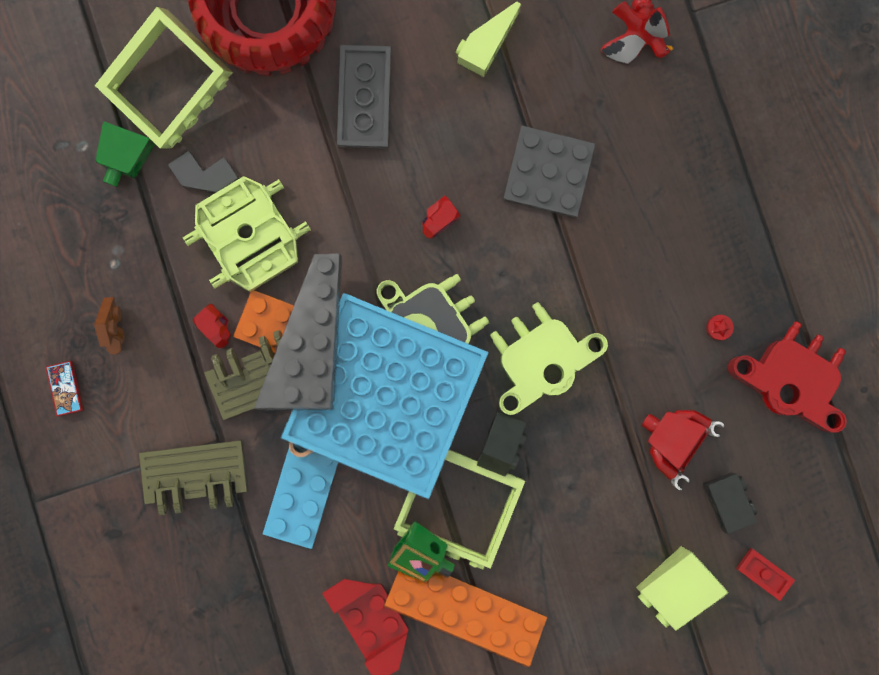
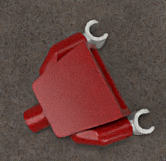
(677, 440)

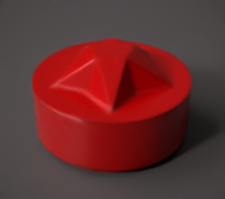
(719, 327)

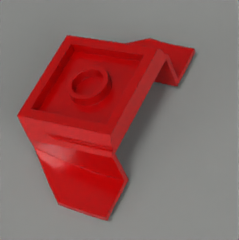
(375, 629)

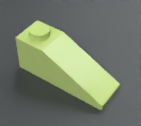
(484, 43)

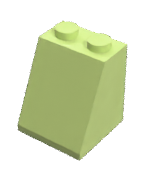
(680, 589)

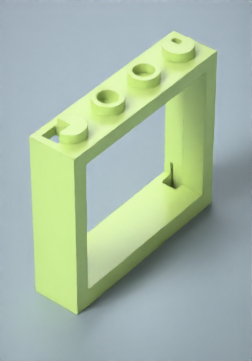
(133, 53)
(455, 550)

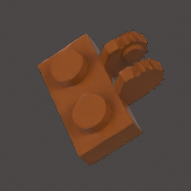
(106, 326)

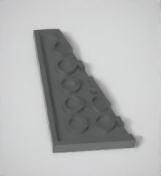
(307, 354)

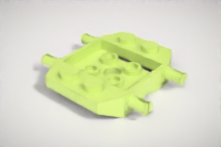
(242, 205)

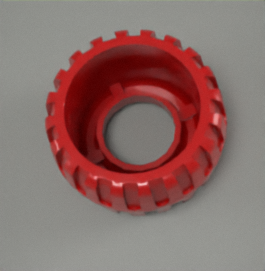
(252, 51)

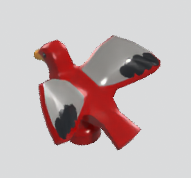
(644, 27)

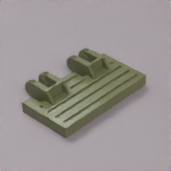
(240, 390)
(196, 471)

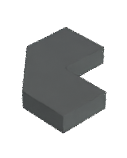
(192, 176)

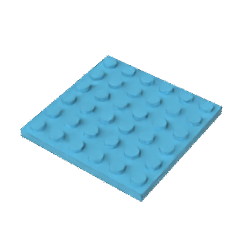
(393, 397)

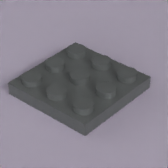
(549, 171)

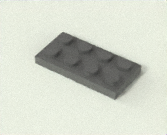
(364, 96)

